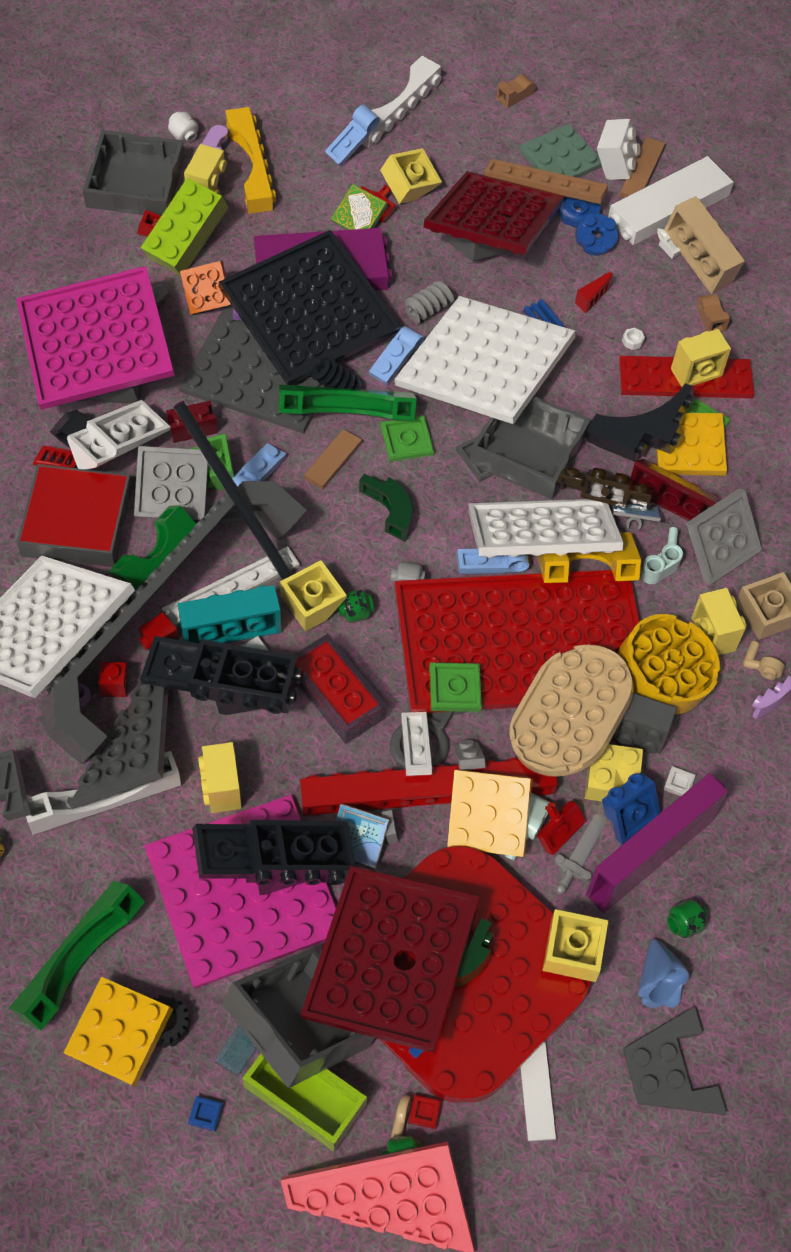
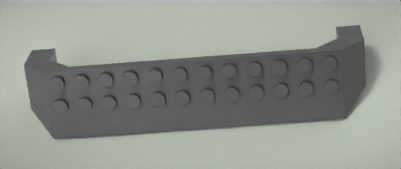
(61, 708)

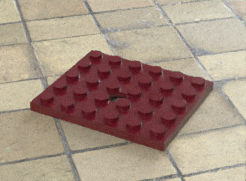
(477, 209)
(356, 973)

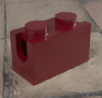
(203, 415)

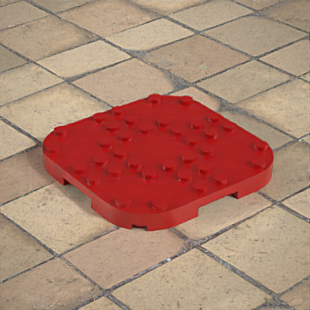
(511, 1004)

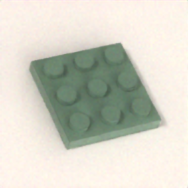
(562, 153)

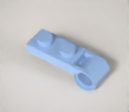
(353, 135)
(396, 354)
(261, 465)
(471, 563)

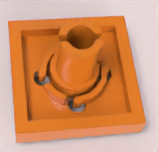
(192, 279)

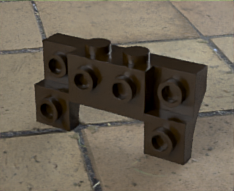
(606, 487)

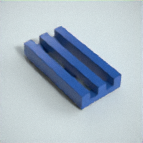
(538, 308)

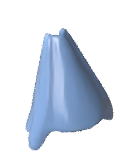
(661, 977)

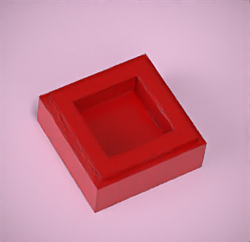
(424, 1112)

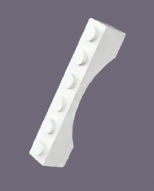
(423, 76)
(51, 808)

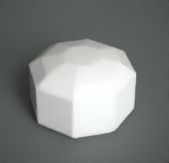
(633, 338)

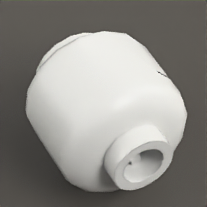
(183, 126)

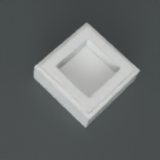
(679, 781)

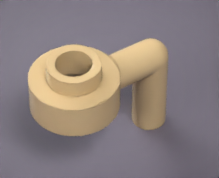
(768, 667)

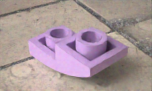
(771, 699)

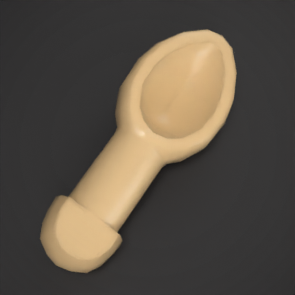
(401, 1116)

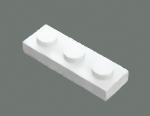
(416, 743)

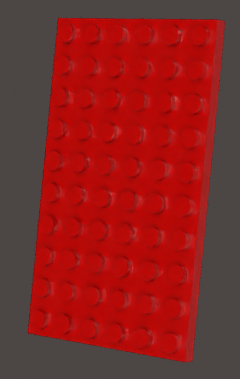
(506, 627)

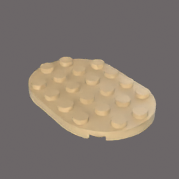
(571, 710)

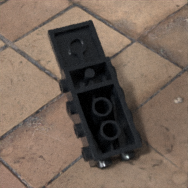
(226, 673)
(275, 852)

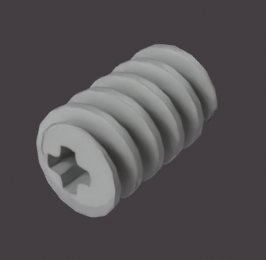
(428, 301)

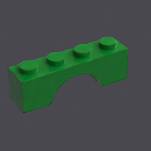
(171, 529)

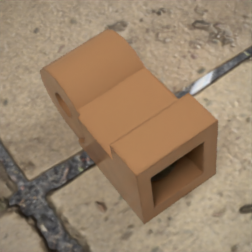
(515, 90)
(712, 312)

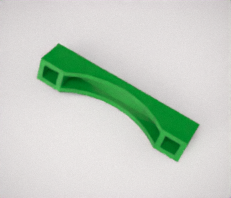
(368, 402)
(45, 991)

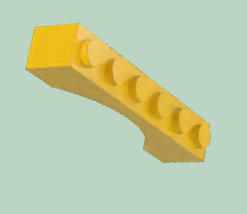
(257, 189)

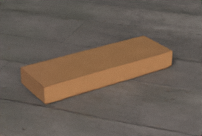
(332, 459)

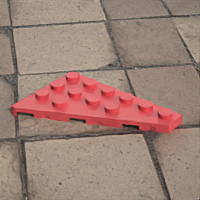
(396, 1193)

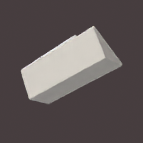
(115, 434)

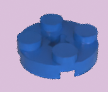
(571, 216)
(602, 224)

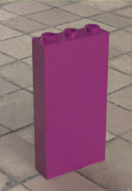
(362, 245)
(656, 843)

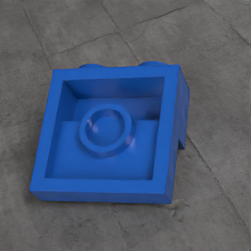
(631, 806)

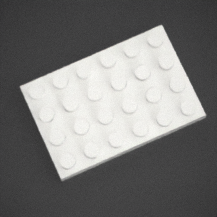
(544, 527)

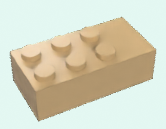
(704, 245)

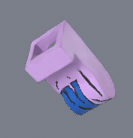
(217, 137)

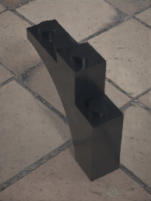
(632, 434)

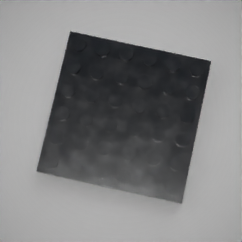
(309, 306)

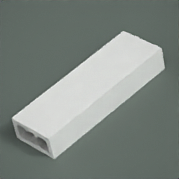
(651, 207)

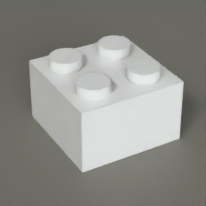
(618, 149)

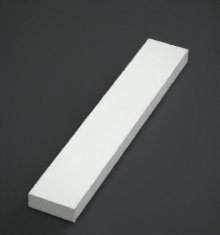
(243, 579)
(538, 1097)

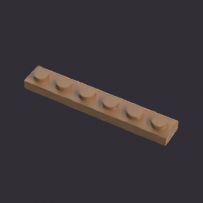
(547, 181)

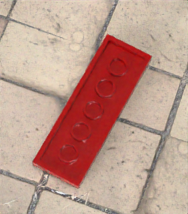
(655, 378)

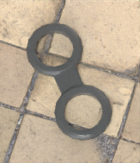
(436, 725)

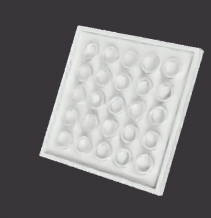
(485, 359)
(50, 619)

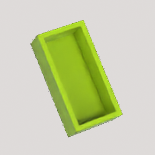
(184, 226)
(319, 1105)

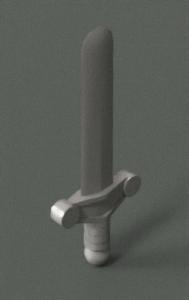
(573, 866)

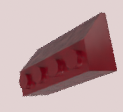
(671, 491)

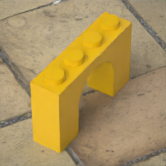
(623, 563)

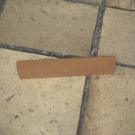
(645, 165)

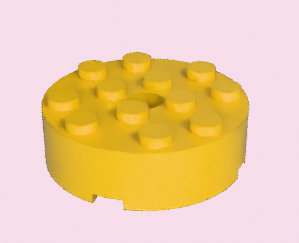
(671, 661)

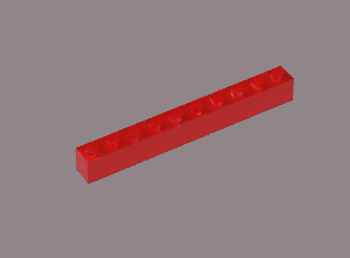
(396, 790)

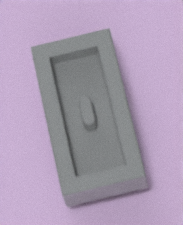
(468, 755)

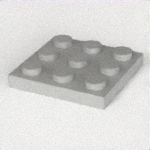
(169, 479)
(724, 536)

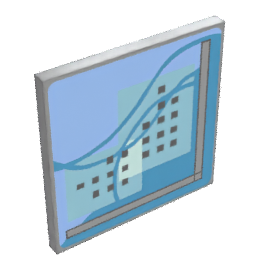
(637, 512)
(366, 833)

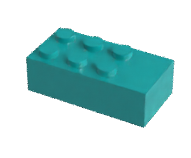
(231, 616)

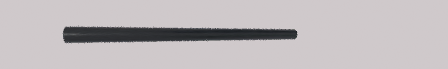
(232, 489)

